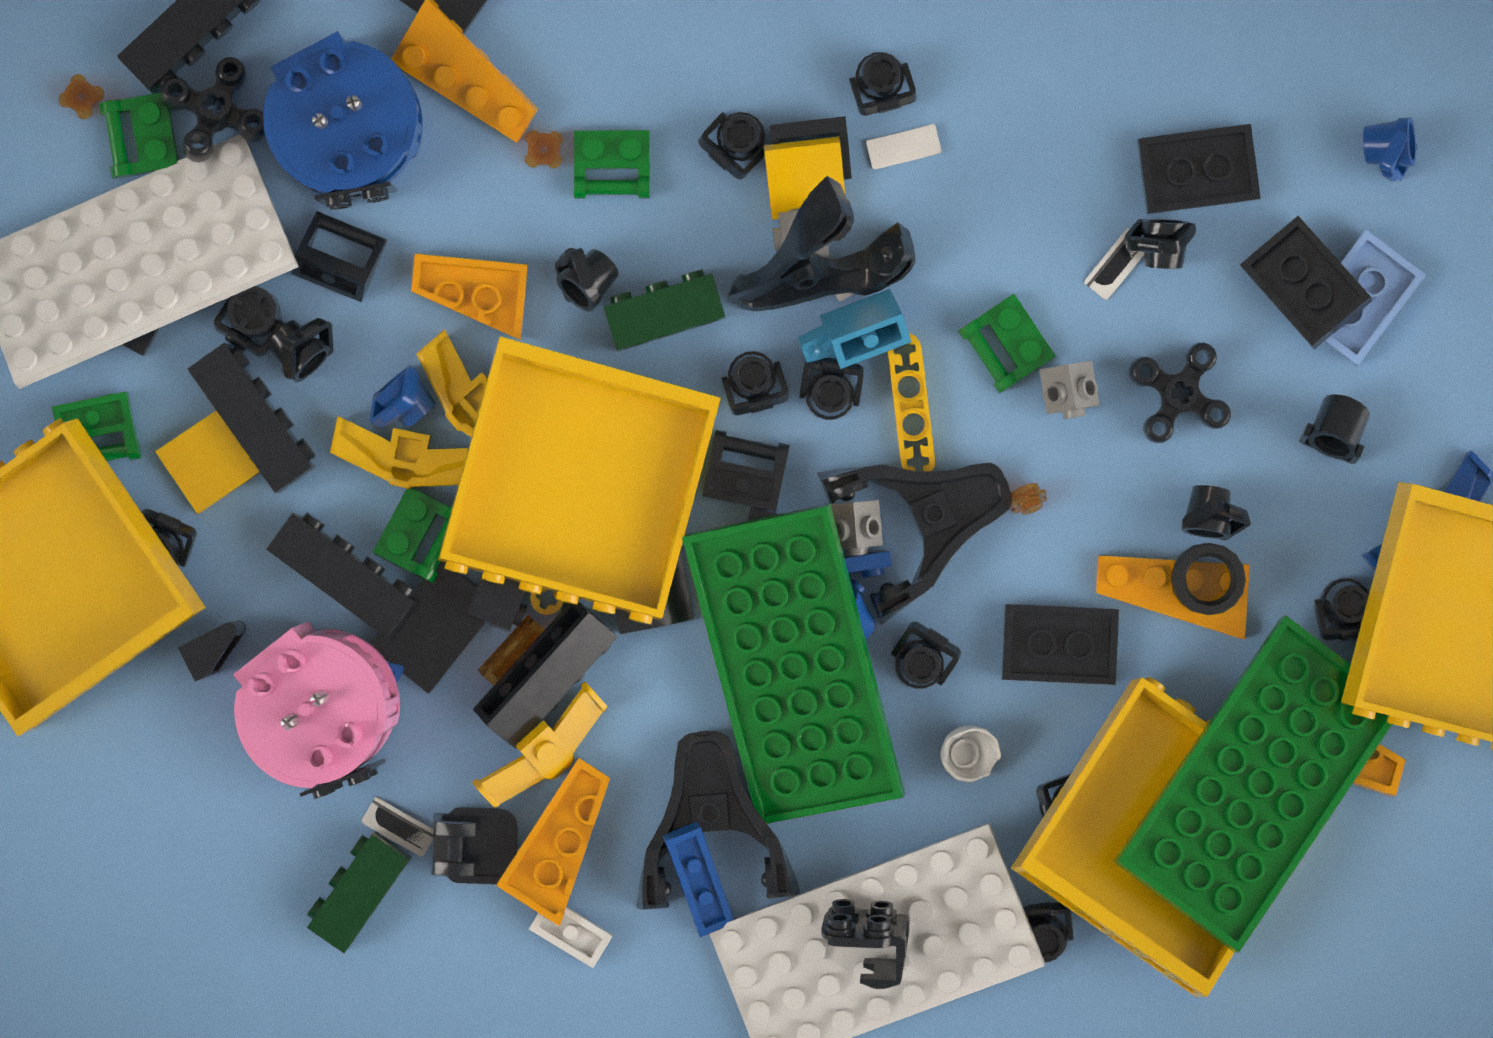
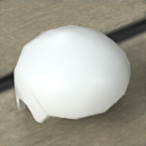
(969, 753)

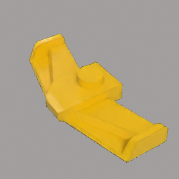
(452, 383)
(402, 460)
(544, 750)

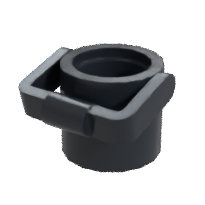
(253, 314)
(1338, 428)

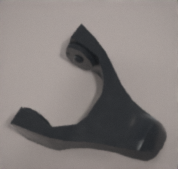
(802, 275)
(946, 510)
(713, 795)

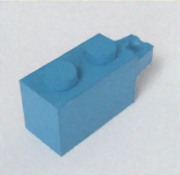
(857, 331)

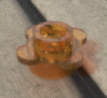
(70, 97)
(536, 141)
(1028, 499)

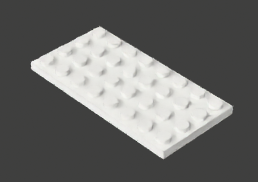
(137, 260)
(961, 939)

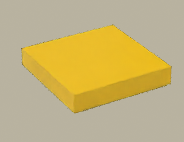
(798, 168)
(207, 462)

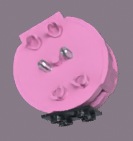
(316, 709)

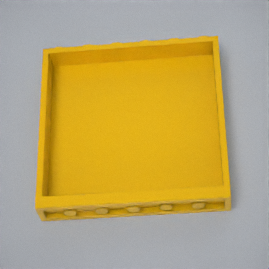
(579, 480)
(77, 576)
(1429, 619)
(1095, 817)

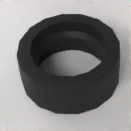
(1236, 586)

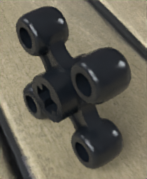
(207, 121)
(1172, 407)

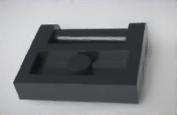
(744, 483)

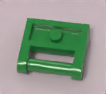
(152, 135)
(610, 152)
(1017, 336)
(103, 417)
(407, 532)

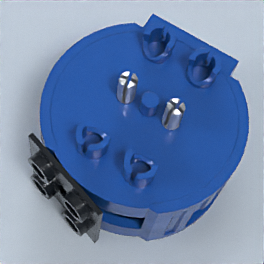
(342, 121)

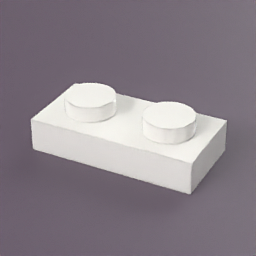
(575, 936)

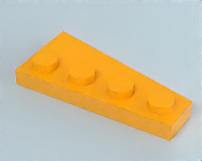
(454, 67)
(1149, 586)
(553, 851)

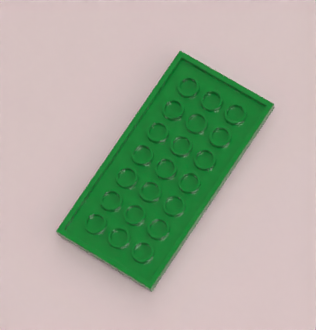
(794, 664)
(1254, 787)

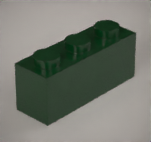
(663, 310)
(357, 890)

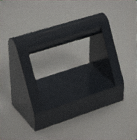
(815, 129)
(332, 271)
(210, 651)

